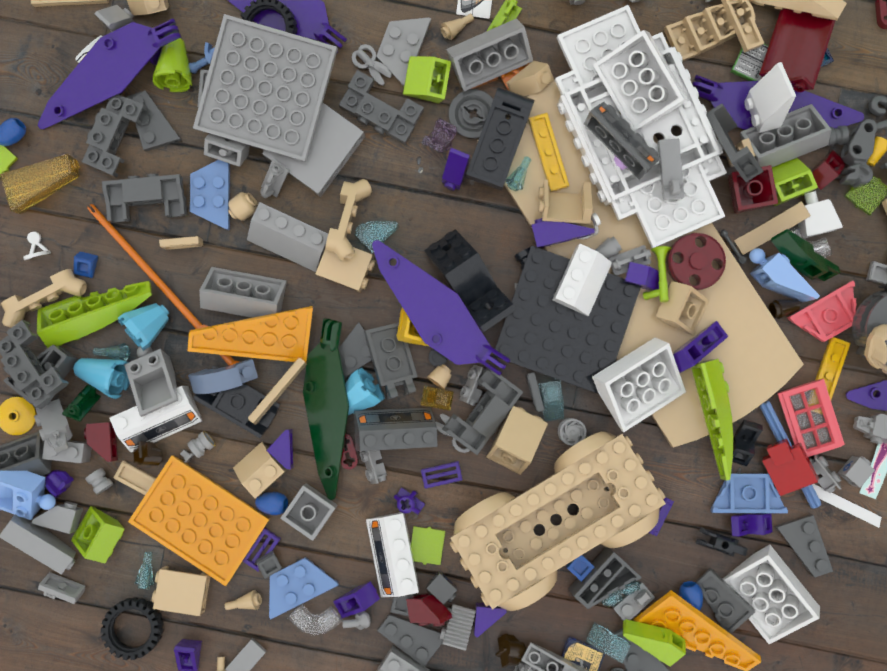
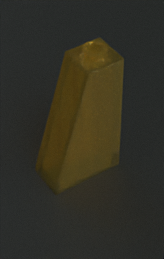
(38, 181)

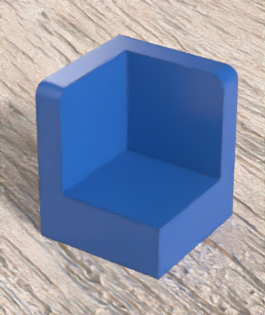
(580, 567)

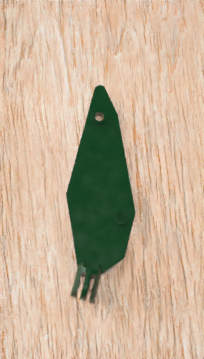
(326, 404)

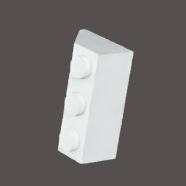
(582, 279)

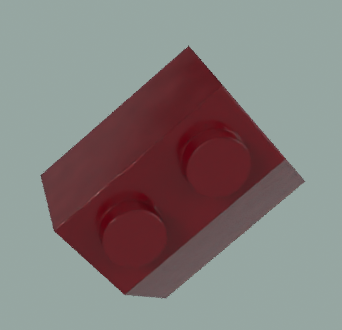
(753, 194)

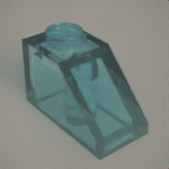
(375, 230)
(552, 400)

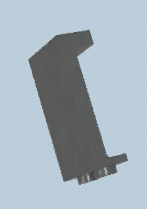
(742, 160)

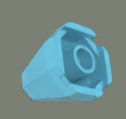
(144, 324)
(362, 391)

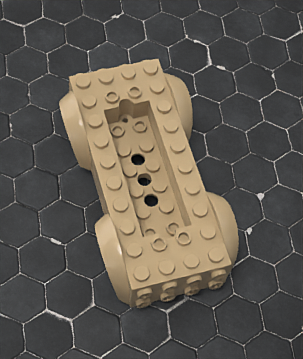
(614, 507)

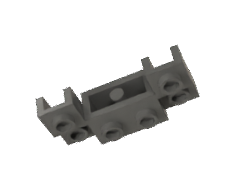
(377, 113)
(108, 132)
(144, 191)
(26, 369)
(487, 414)

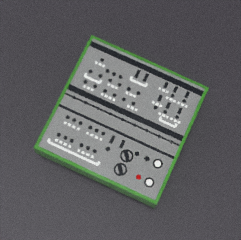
(750, 63)

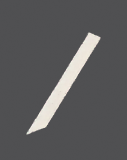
(847, 506)

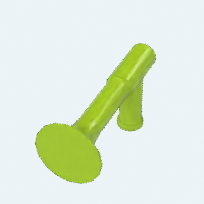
(662, 292)

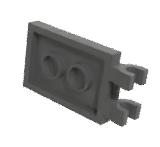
(391, 360)

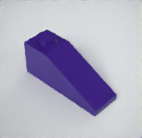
(455, 169)
(551, 233)
(699, 346)

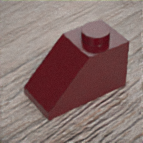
(828, 169)
(102, 439)

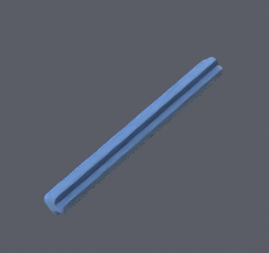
(780, 434)

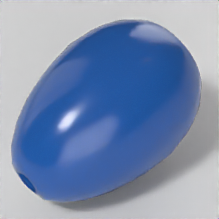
(11, 131)
(272, 503)
(692, 593)

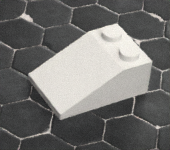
(770, 99)

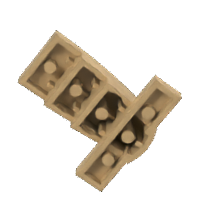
(713, 27)

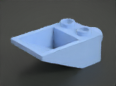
(779, 276)
(24, 493)

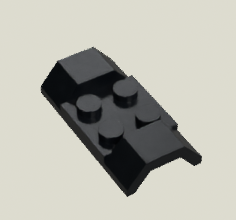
(237, 406)

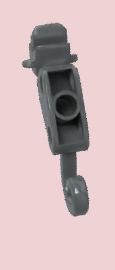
(861, 146)

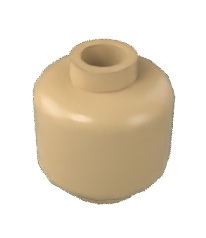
(242, 206)

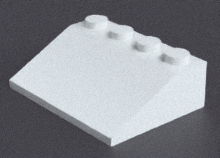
(640, 81)
(640, 383)
(774, 593)

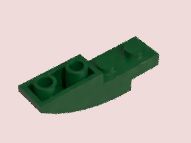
(803, 257)

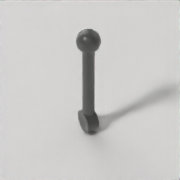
(741, 259)

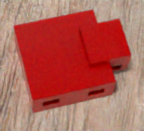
(789, 467)

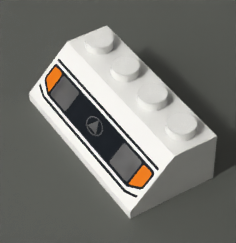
(156, 425)
(392, 555)

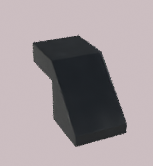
(744, 442)

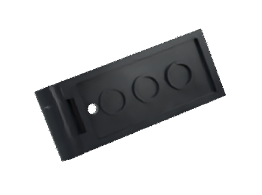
(499, 138)

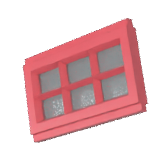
(811, 417)

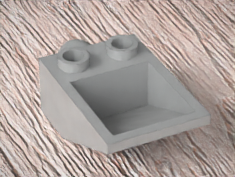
(152, 380)

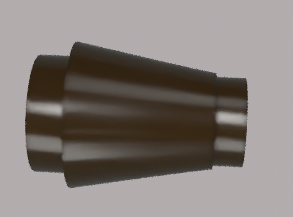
(782, 308)

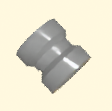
(199, 445)
(98, 481)

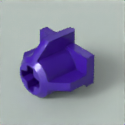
(58, 482)
(408, 502)

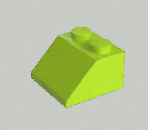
(97, 535)

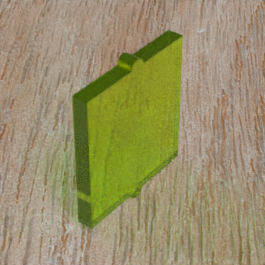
(868, 196)

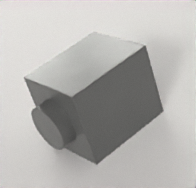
(442, 588)

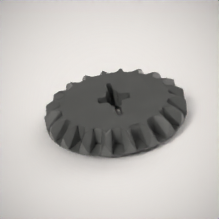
(470, 101)

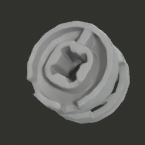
(571, 431)

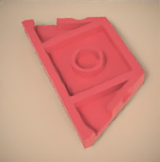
(828, 314)

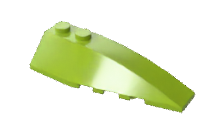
(82, 316)
(716, 411)

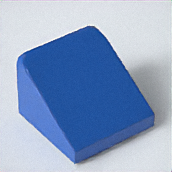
(85, 264)

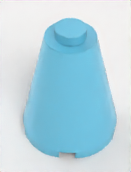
(103, 374)

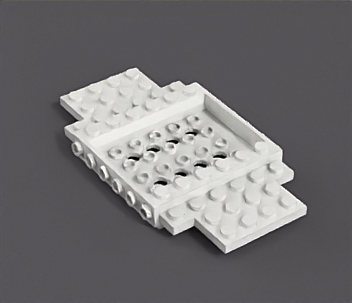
(699, 147)

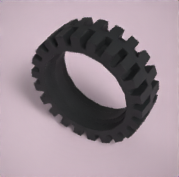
(260, 5)
(111, 638)

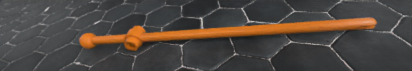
(152, 275)

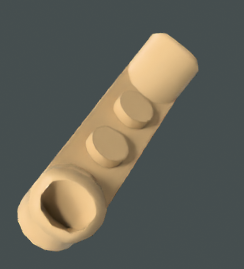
(350, 195)
(17, 306)

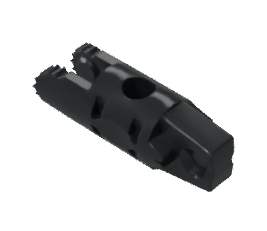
(729, 546)

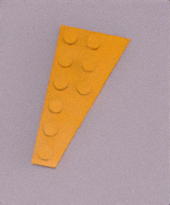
(271, 336)
(698, 631)

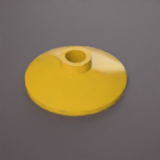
(24, 416)

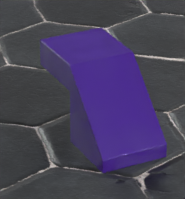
(642, 275)
(751, 524)

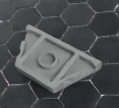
(400, 42)

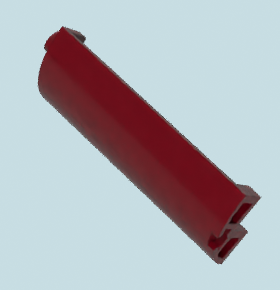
(800, 45)

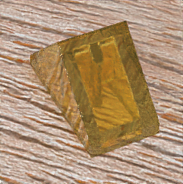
(437, 398)

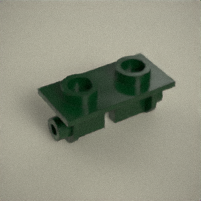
(82, 403)

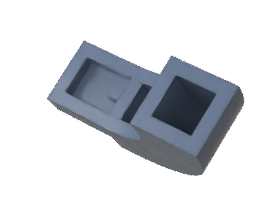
(223, 378)

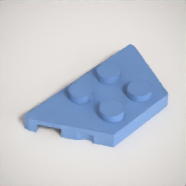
(211, 193)
(748, 495)
(297, 585)

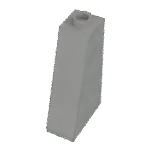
(38, 543)

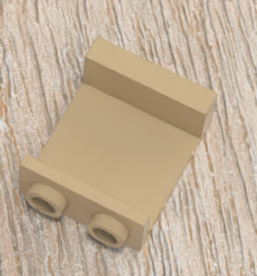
(566, 206)
(348, 273)
(181, 591)

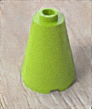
(173, 68)

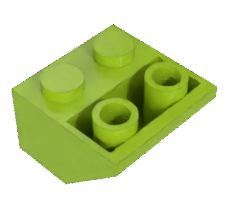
(427, 78)
(792, 180)

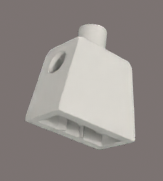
(822, 218)

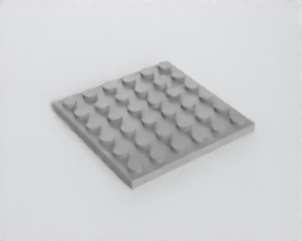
(265, 87)

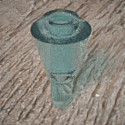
(517, 178)
(115, 352)
(145, 574)

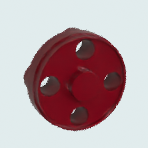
(696, 260)

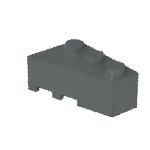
(52, 357)
(607, 577)

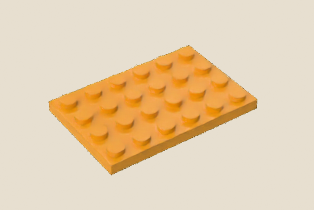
(199, 520)

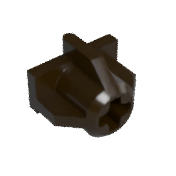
(147, 454)
(510, 650)

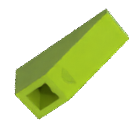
(657, 641)

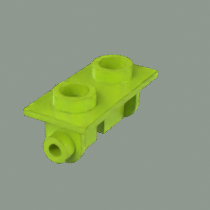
(508, 12)

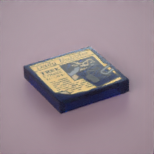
(583, 654)

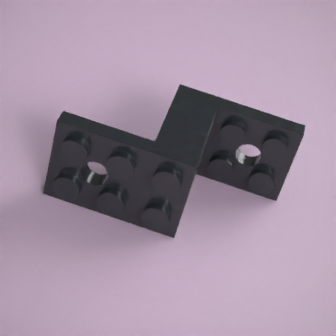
(470, 279)

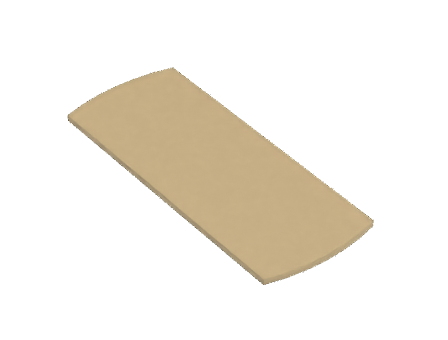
(753, 355)

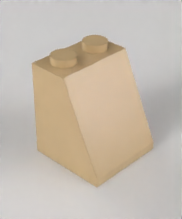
(517, 440)

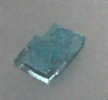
(616, 596)
(608, 643)

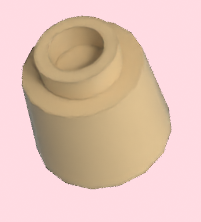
(440, 376)

